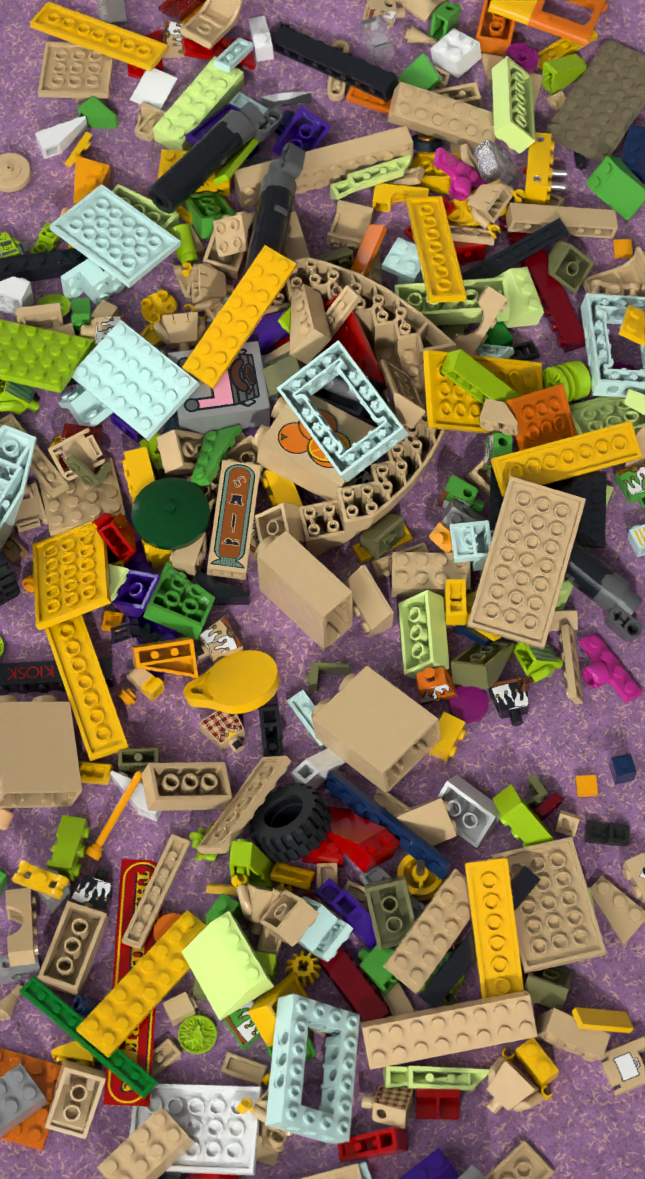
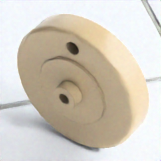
(14, 172)

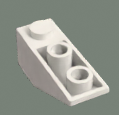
(59, 137)
(315, 769)
(138, 797)

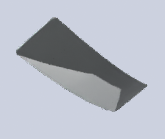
(286, 98)

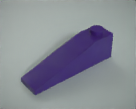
(268, 332)

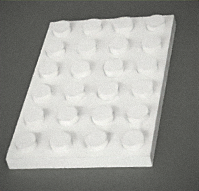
(210, 1117)

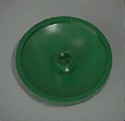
(170, 513)

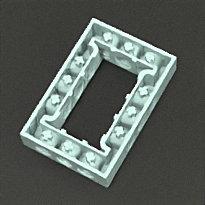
(596, 312)
(317, 374)
(284, 1106)

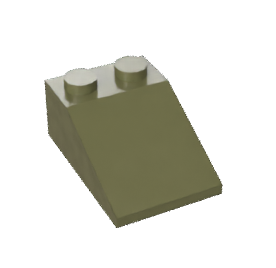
(481, 665)
(389, 910)

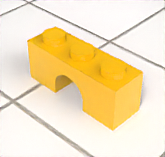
(387, 194)

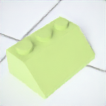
(523, 298)

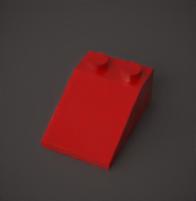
(363, 841)
(328, 850)

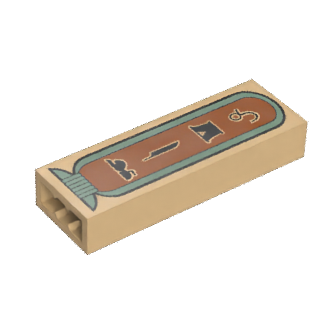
(233, 519)

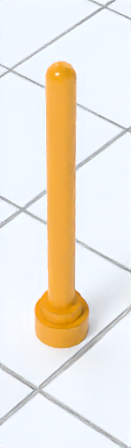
(95, 849)

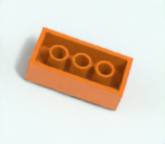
(494, 31)

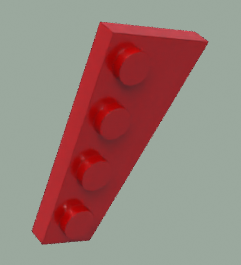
(196, 50)

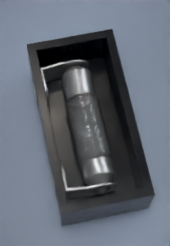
(339, 395)

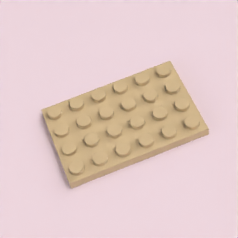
(557, 916)

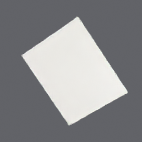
(153, 88)

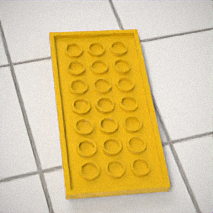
(455, 409)

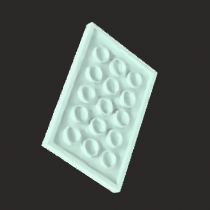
(115, 235)
(135, 380)

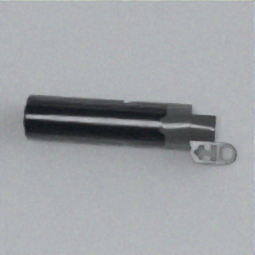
(211, 153)
(276, 203)
(606, 589)

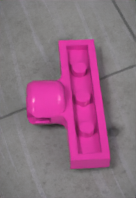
(463, 177)
(607, 669)

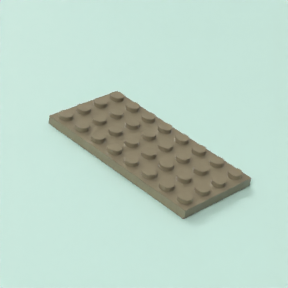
(602, 103)

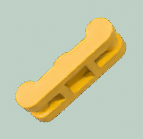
(40, 880)

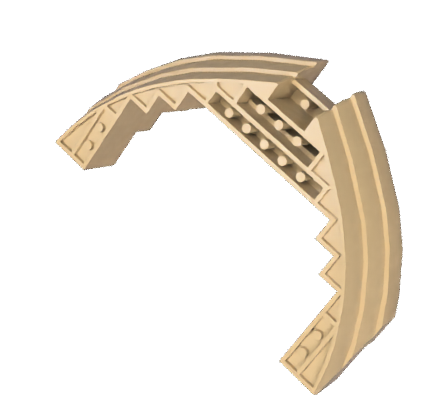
(398, 336)

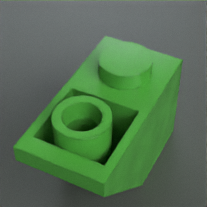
(98, 114)

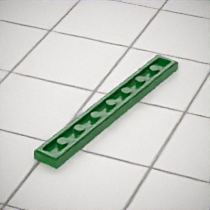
(68, 1020)

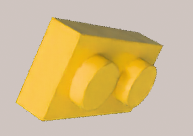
(83, 144)

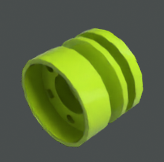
(573, 376)

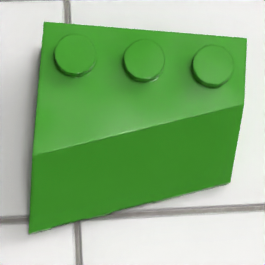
(179, 603)

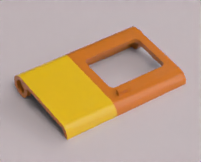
(531, 14)

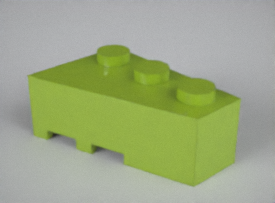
(521, 818)

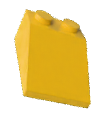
(433, 177)
(265, 1008)

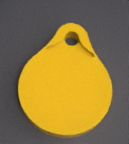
(235, 683)

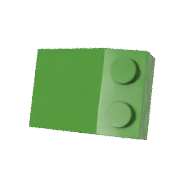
(617, 187)
(205, 209)

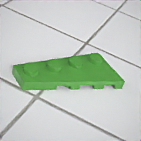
(212, 453)

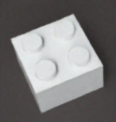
(456, 53)

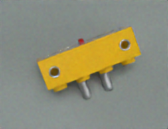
(538, 171)

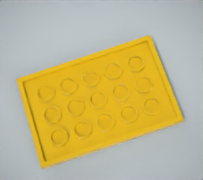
(69, 576)

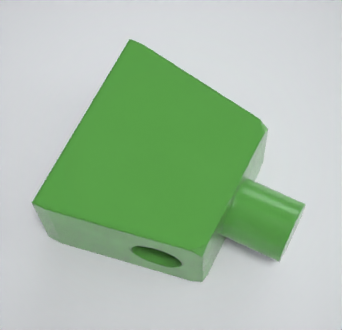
(447, 15)
(223, 905)
(373, 968)

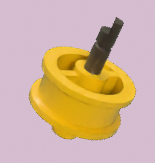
(419, 880)

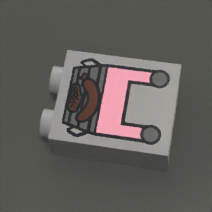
(236, 400)

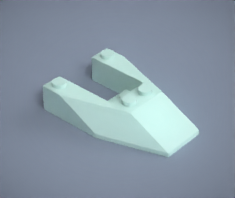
(15, 463)

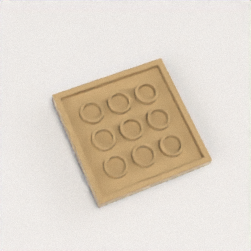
(74, 72)
(81, 503)

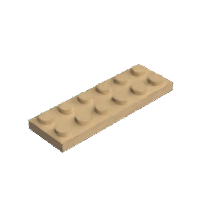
(243, 805)
(432, 933)

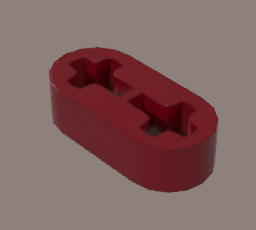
(549, 806)

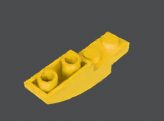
(75, 1053)

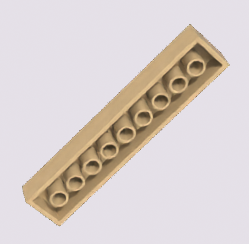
(330, 163)

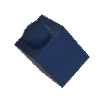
(622, 768)

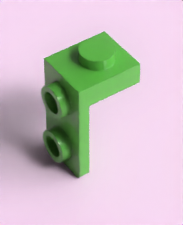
(80, 313)

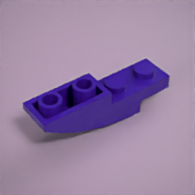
(349, 910)

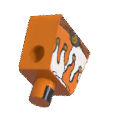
(435, 685)

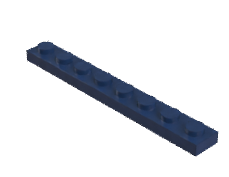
(372, 811)

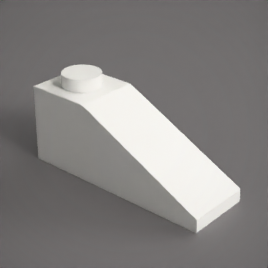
(261, 38)

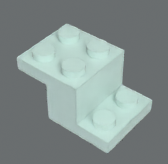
(403, 262)
(91, 280)
(84, 406)
(471, 542)
(325, 934)

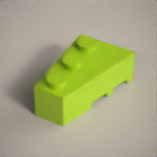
(69, 847)
(250, 861)

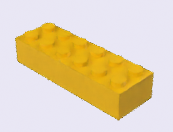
(138, 475)

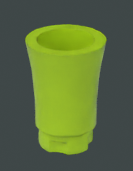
(187, 250)

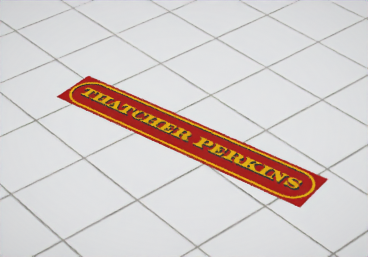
(133, 882)

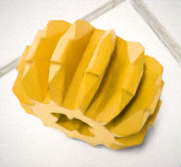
(309, 962)

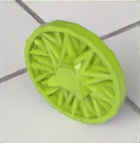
(56, 298)
(197, 1034)

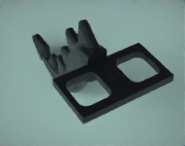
(136, 631)

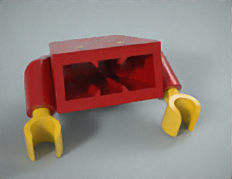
(116, 534)

